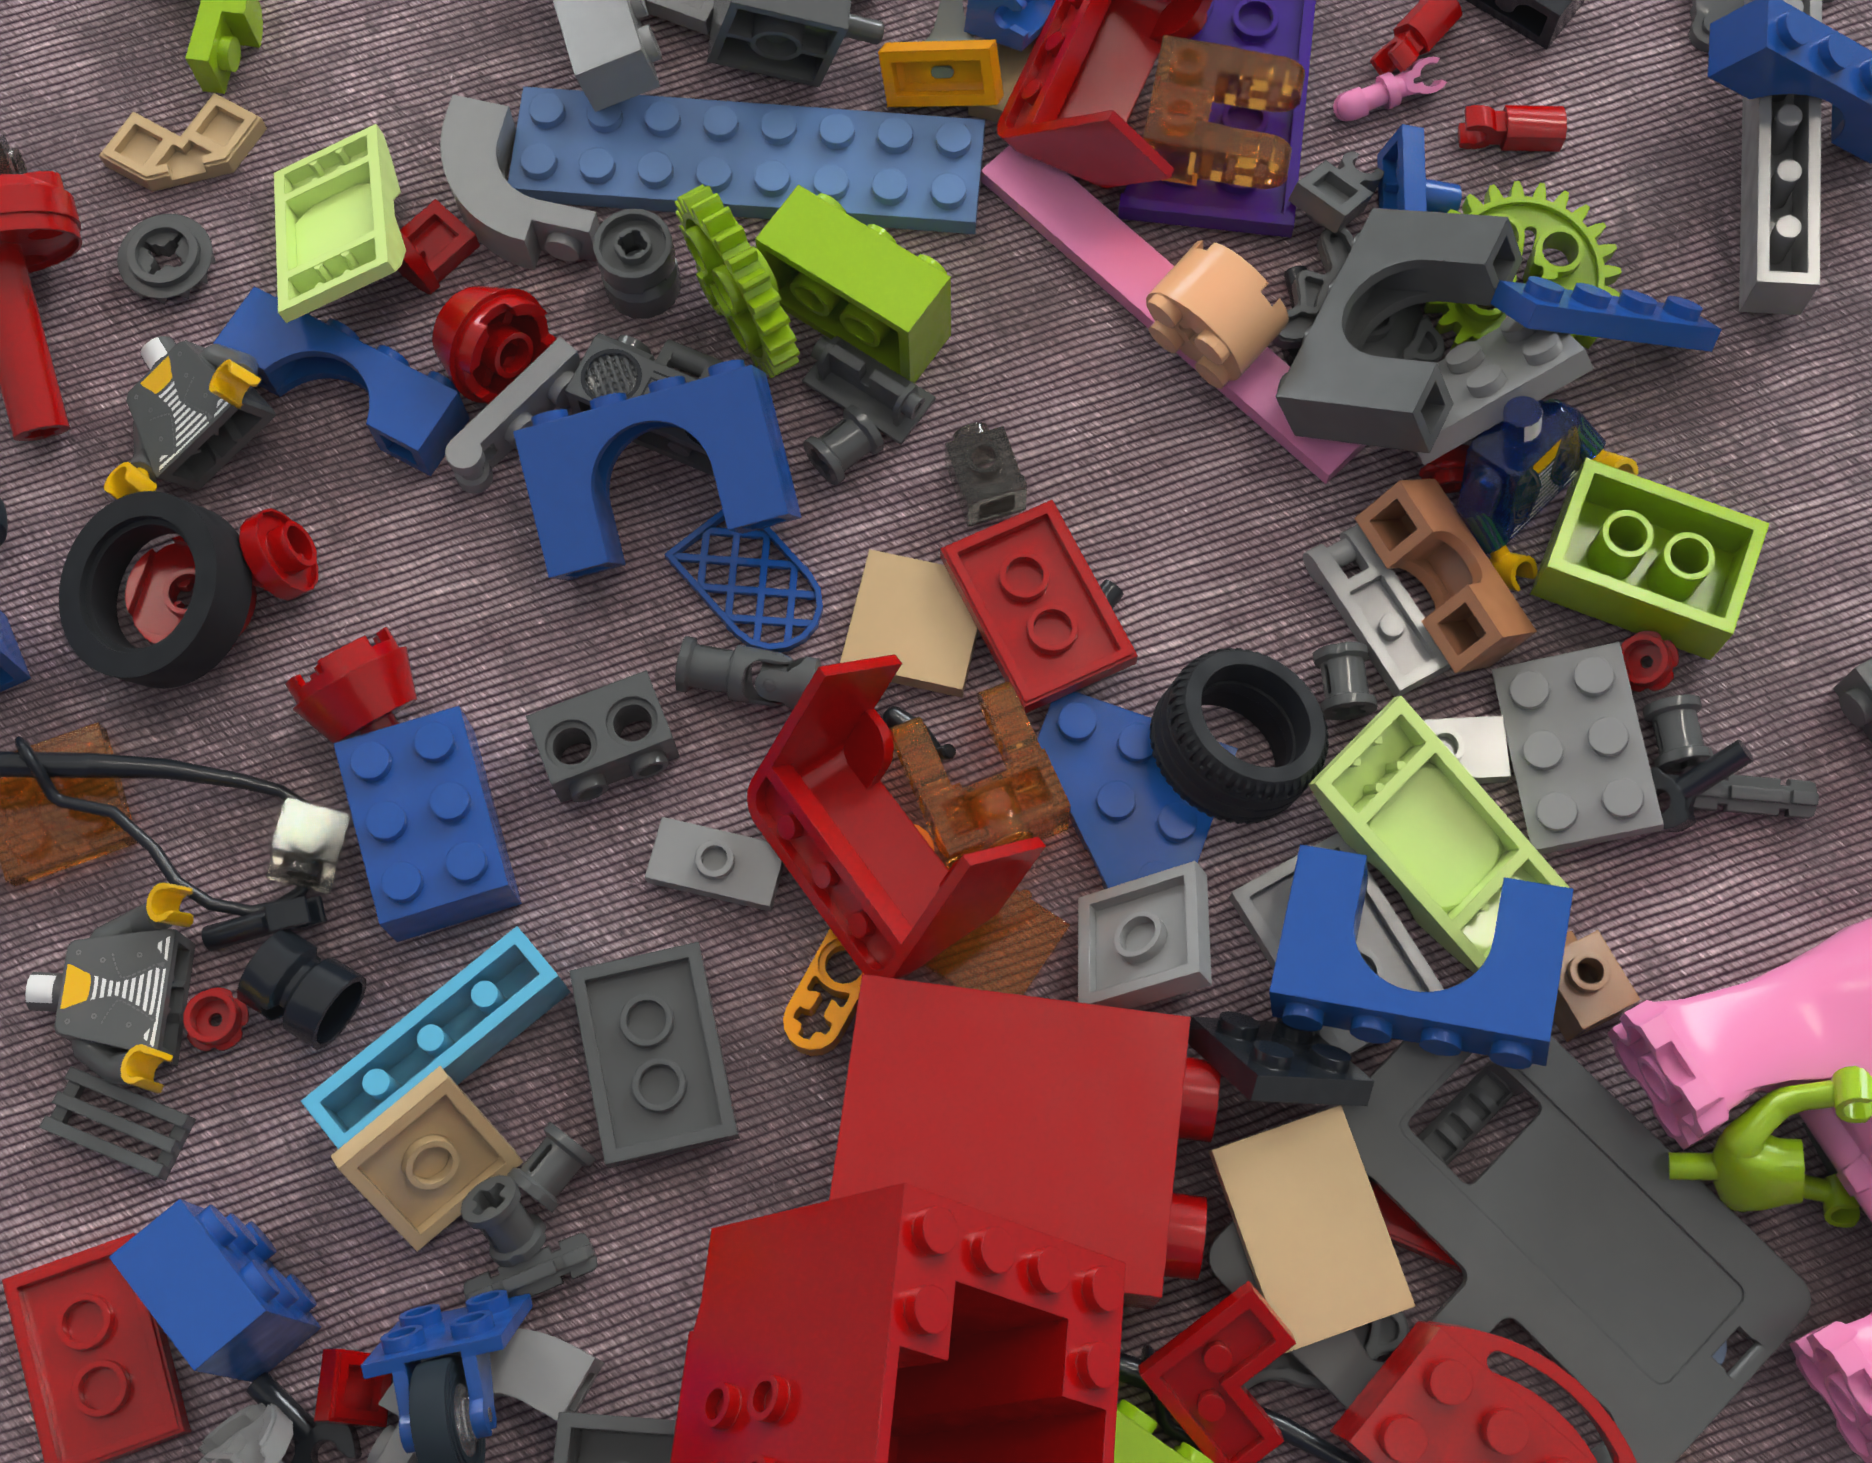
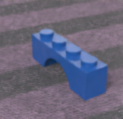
(1782, 50)
(408, 411)

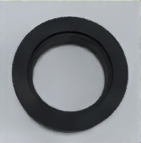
(94, 576)

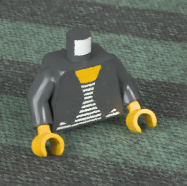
(189, 415)
(124, 991)

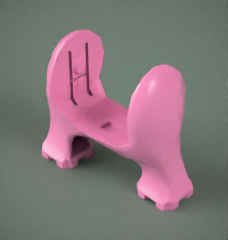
(1762, 1035)

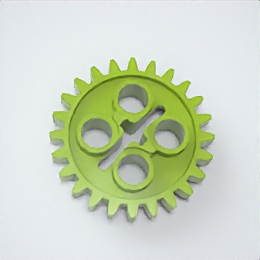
(1553, 229)
(737, 280)

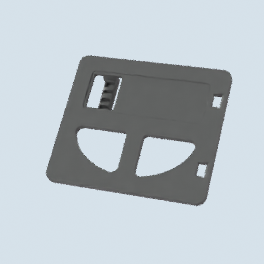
(1570, 1240)

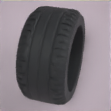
(1267, 697)

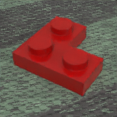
(1204, 1373)

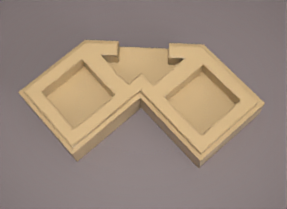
(207, 149)

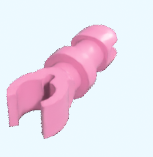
(1385, 92)

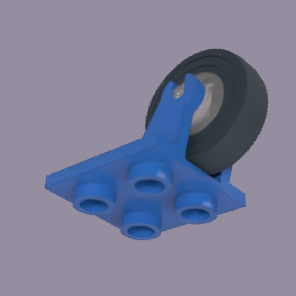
(447, 1399)

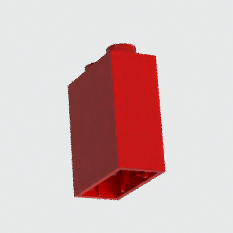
(1033, 1116)

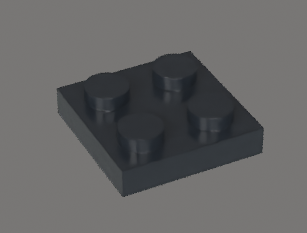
(1278, 1061)

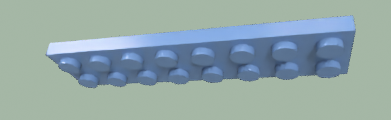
(656, 148)

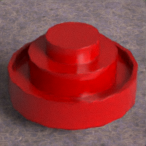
(279, 554)

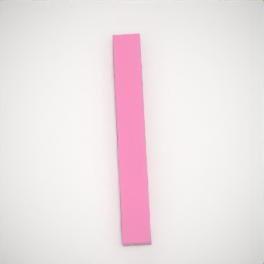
(1129, 272)

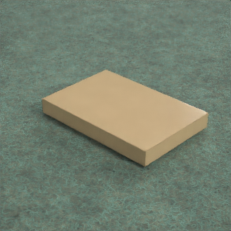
(1312, 1226)

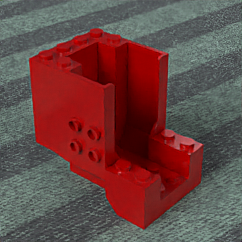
(900, 1339)

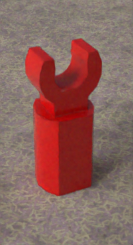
(1417, 34)
(1514, 128)

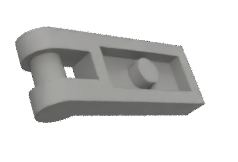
(491, 434)
(1377, 611)

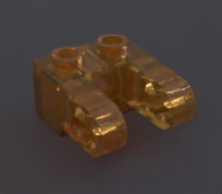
(1186, 84)
(996, 810)

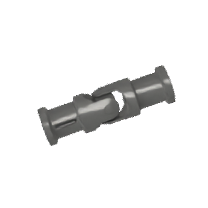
(730, 672)

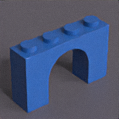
(572, 459)
(1495, 1013)

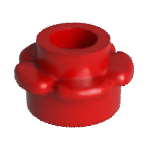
(1447, 469)
(1664, 657)
(198, 1018)

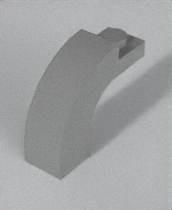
(476, 162)
(530, 1368)

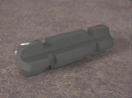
(1761, 796)
(541, 1272)

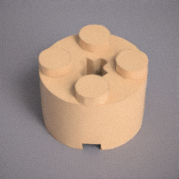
(1215, 312)

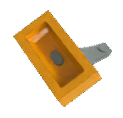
(944, 68)

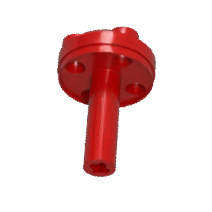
(36, 232)

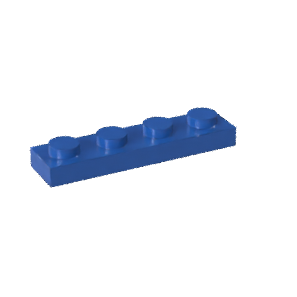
(1597, 313)

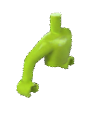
(1768, 1171)

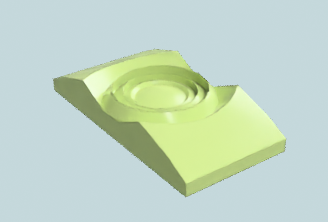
(335, 223)
(1428, 829)

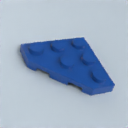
(1116, 791)

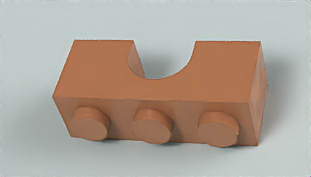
(1424, 534)

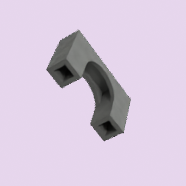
(1391, 265)

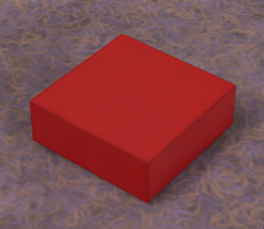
(345, 1394)

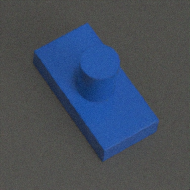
(1404, 176)

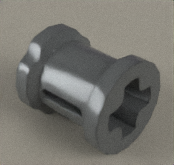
(843, 445)
(1344, 681)
(1677, 732)
(551, 1167)
(504, 1221)

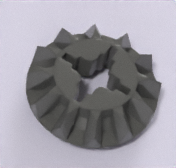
(164, 236)

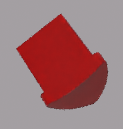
(434, 246)

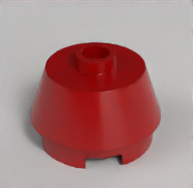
(489, 338)
(356, 688)

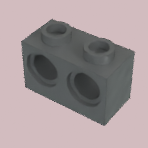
(598, 721)

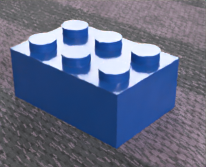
(426, 824)
(217, 1291)

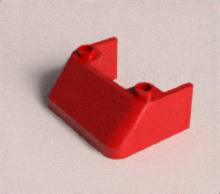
(1086, 82)
(852, 842)

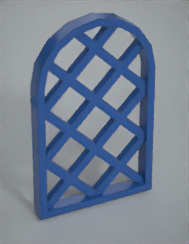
(707, 529)

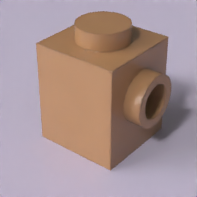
(1590, 986)

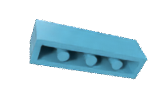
(450, 1029)

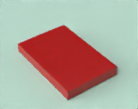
(1038, 606)
(93, 1360)

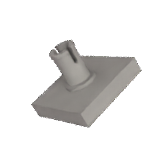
(1145, 939)

